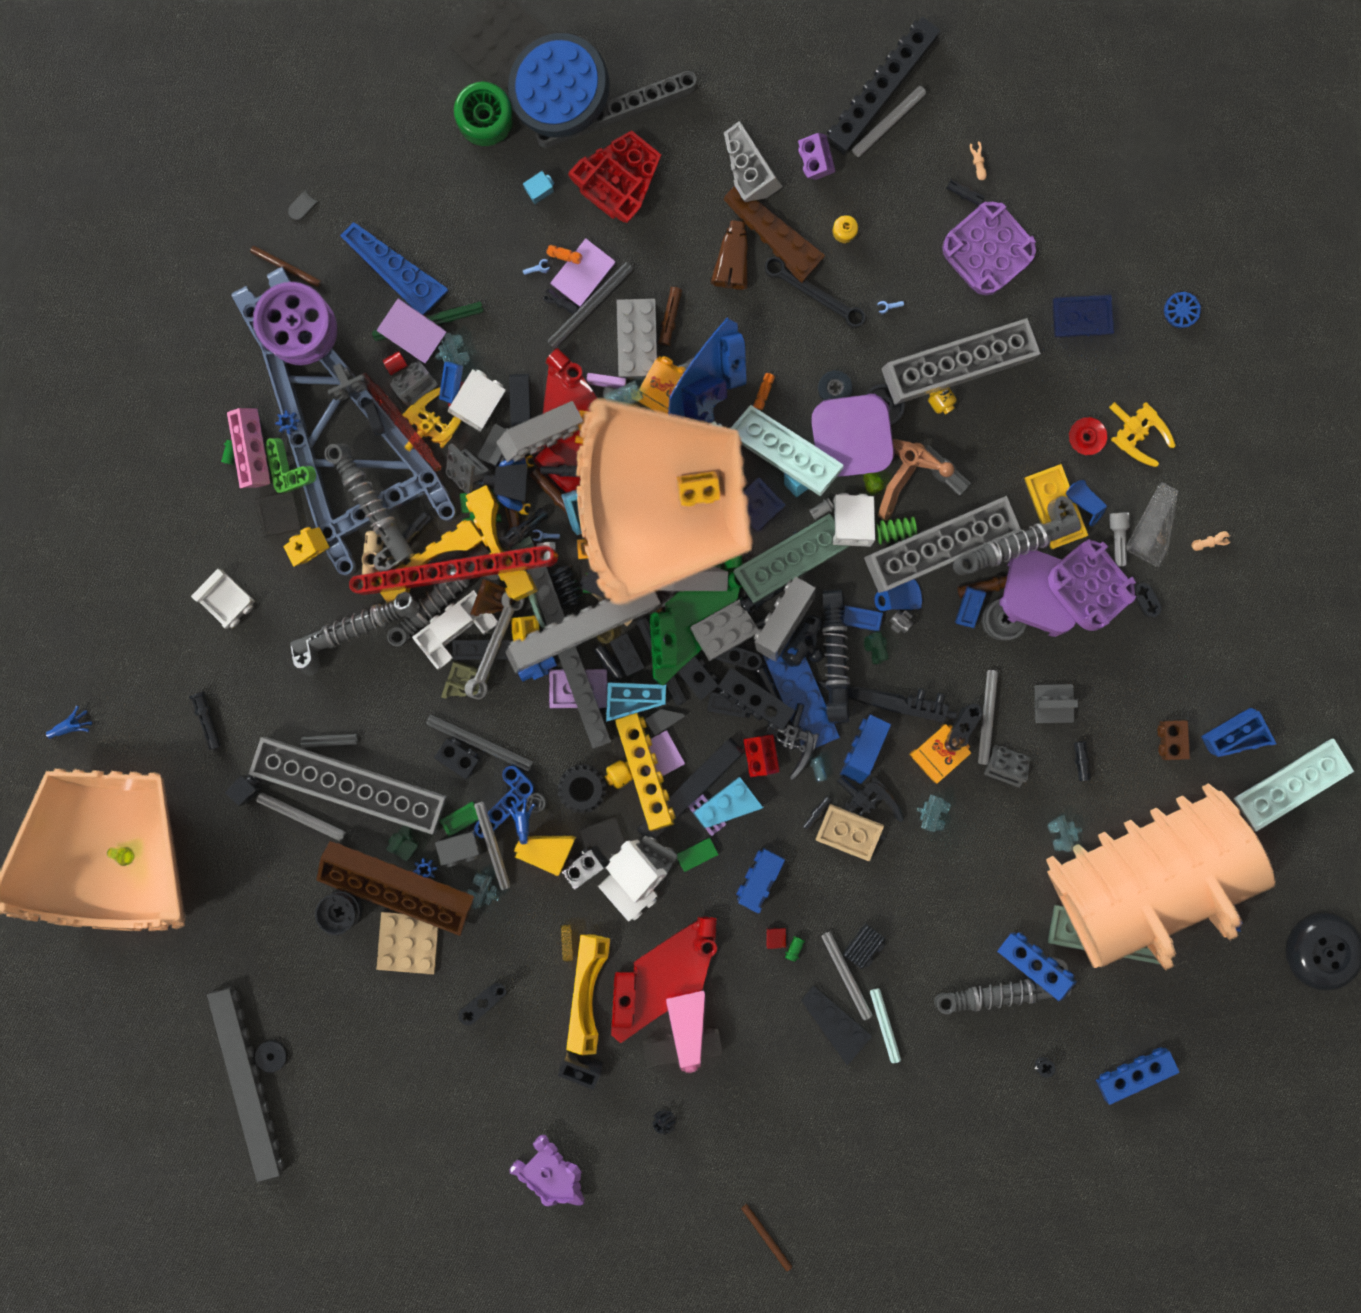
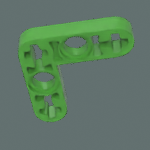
(284, 478)

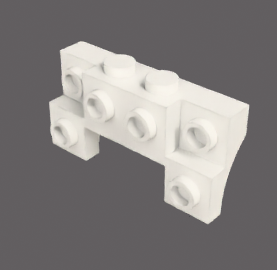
(449, 626)

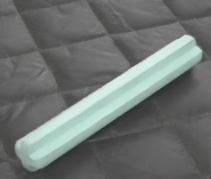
(885, 1025)

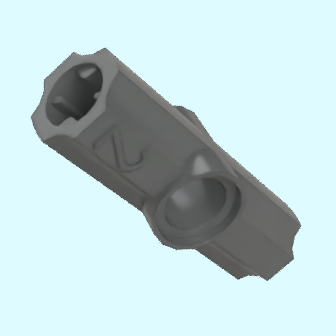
(956, 481)

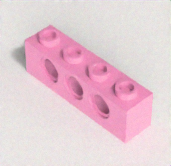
(248, 447)

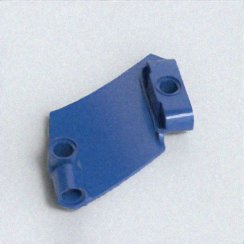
(720, 356)

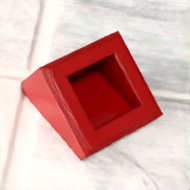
(775, 938)

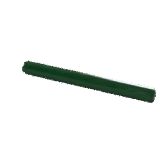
(445, 316)

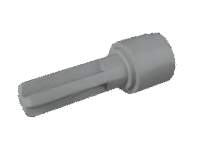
(1119, 524)

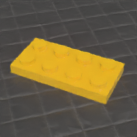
(1046, 487)

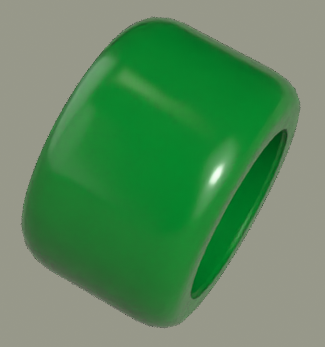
(476, 101)

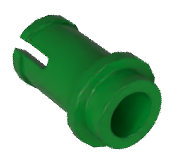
(228, 455)
(794, 949)

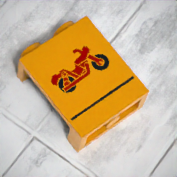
(660, 384)
(935, 758)

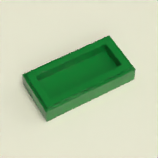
(460, 819)
(696, 854)

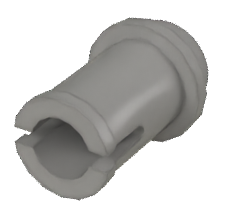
(821, 508)

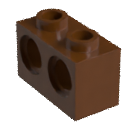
(1179, 739)

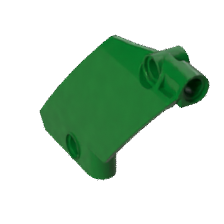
(681, 613)

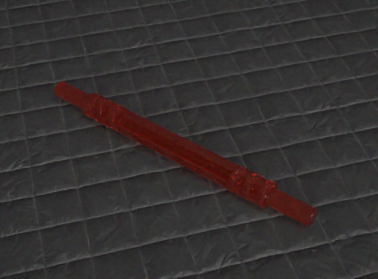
(404, 426)

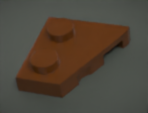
(489, 599)

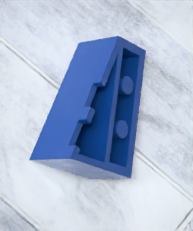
(1239, 734)
(759, 880)

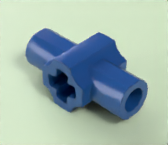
(538, 670)

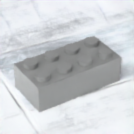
(636, 337)
(540, 432)
(785, 618)

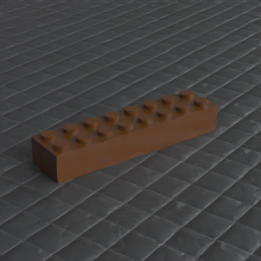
(394, 888)

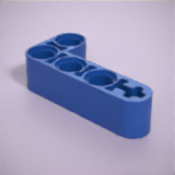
(514, 792)

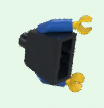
(510, 483)

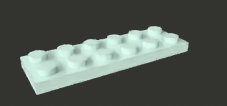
(787, 450)
(1293, 784)

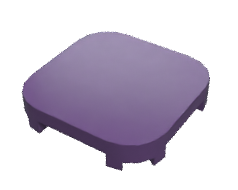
(989, 248)
(855, 433)
(1091, 585)
(1029, 597)

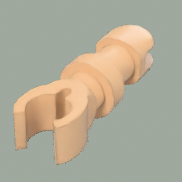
(978, 161)
(1211, 541)

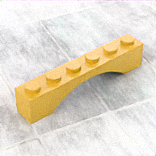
(485, 508)
(463, 538)
(582, 1028)

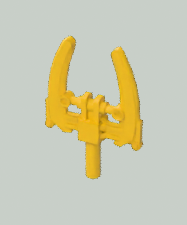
(1134, 426)
(426, 427)

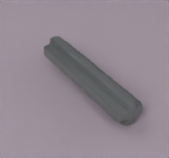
(329, 740)

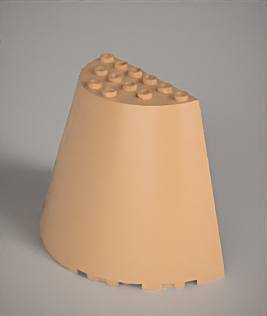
(632, 502)
(62, 862)

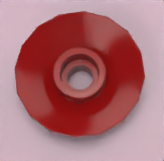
(1096, 432)

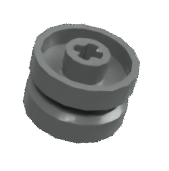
(994, 626)

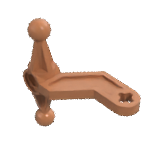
(921, 459)

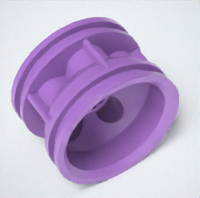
(322, 330)

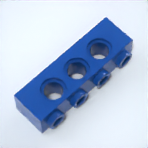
(1010, 951)
(1147, 1078)

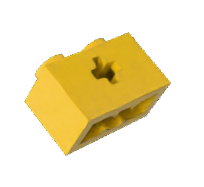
(306, 546)

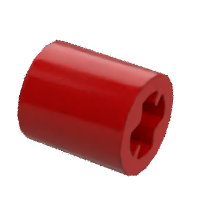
(394, 363)

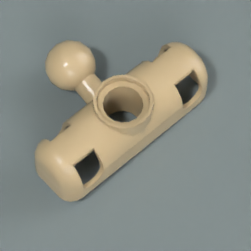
(371, 547)

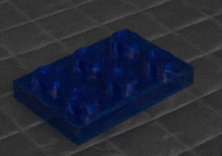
(1083, 316)

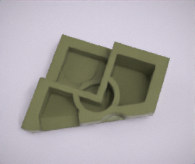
(458, 677)

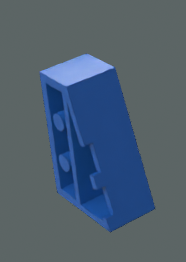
(865, 749)

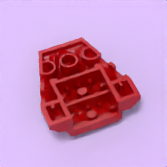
(617, 175)

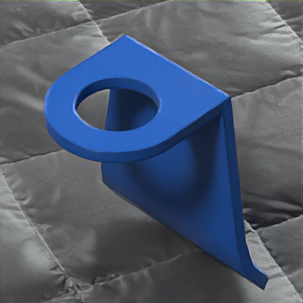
(1086, 499)
(902, 597)

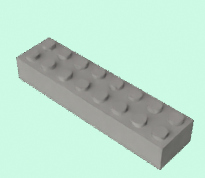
(960, 361)
(941, 544)
(576, 630)

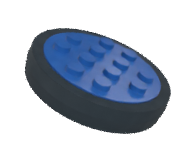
(559, 85)

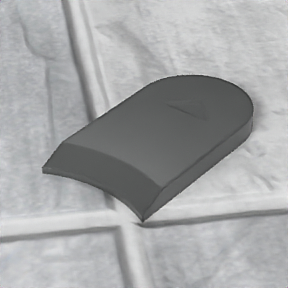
(301, 206)

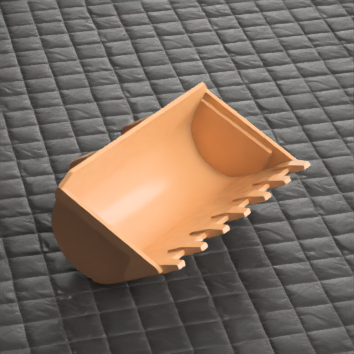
(1162, 879)

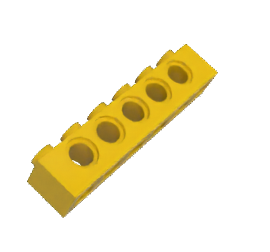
(625, 727)

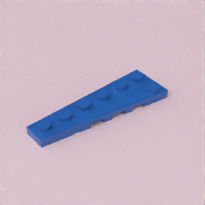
(405, 278)

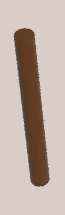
(287, 267)
(766, 1237)

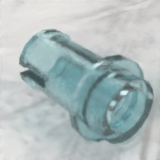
(818, 768)

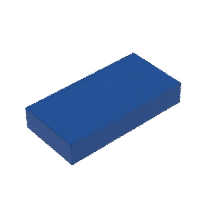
(450, 381)
(970, 607)
(862, 618)

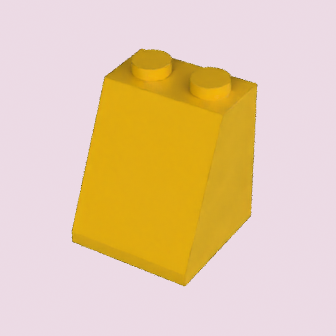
(546, 852)

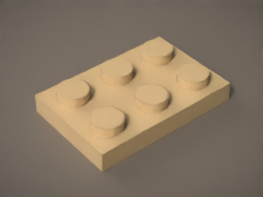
(849, 832)

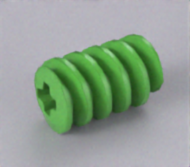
(895, 530)

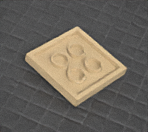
(406, 944)

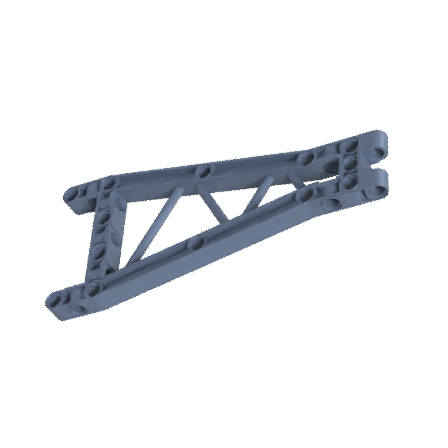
(304, 453)

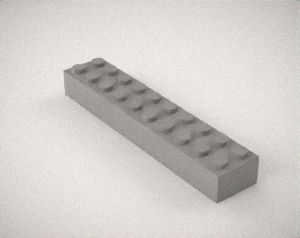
(348, 785)

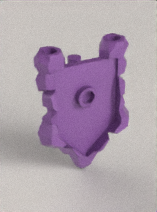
(550, 1175)

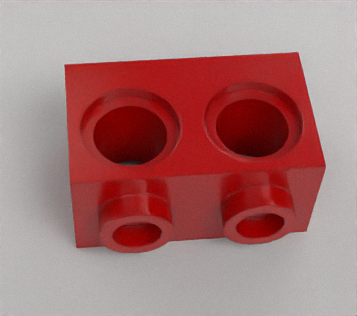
(761, 755)

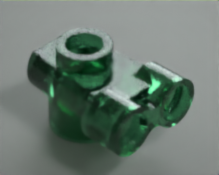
(877, 645)

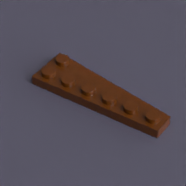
(787, 244)

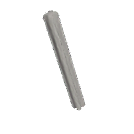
(889, 121)
(988, 715)
(301, 816)
(492, 845)
(846, 976)

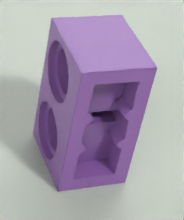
(820, 154)

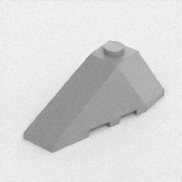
(706, 580)

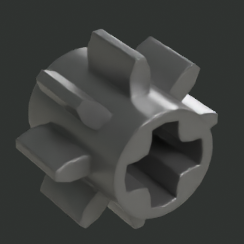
(901, 621)

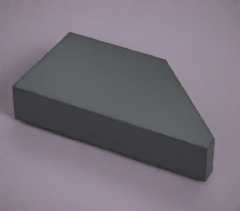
(662, 719)

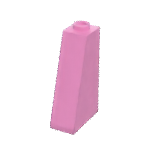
(687, 1024)

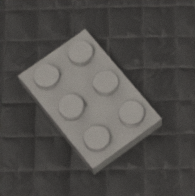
(724, 630)

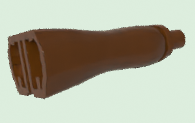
(732, 259)

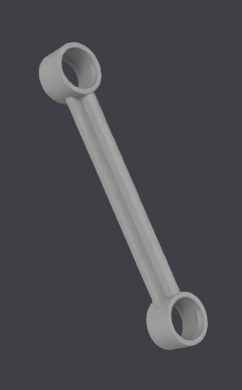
(492, 648)

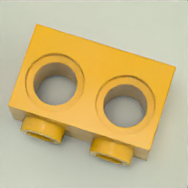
(698, 483)
(523, 627)

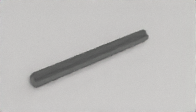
(590, 305)
(479, 743)

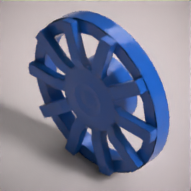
(1182, 309)

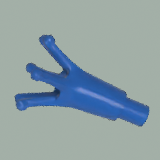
(69, 725)
(522, 821)

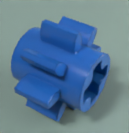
(282, 418)
(419, 870)

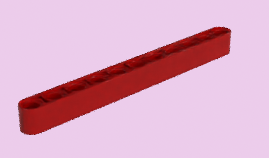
(444, 568)

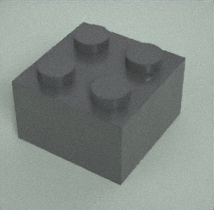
(459, 847)

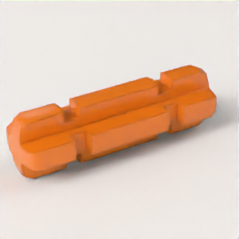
(564, 254)
(764, 391)

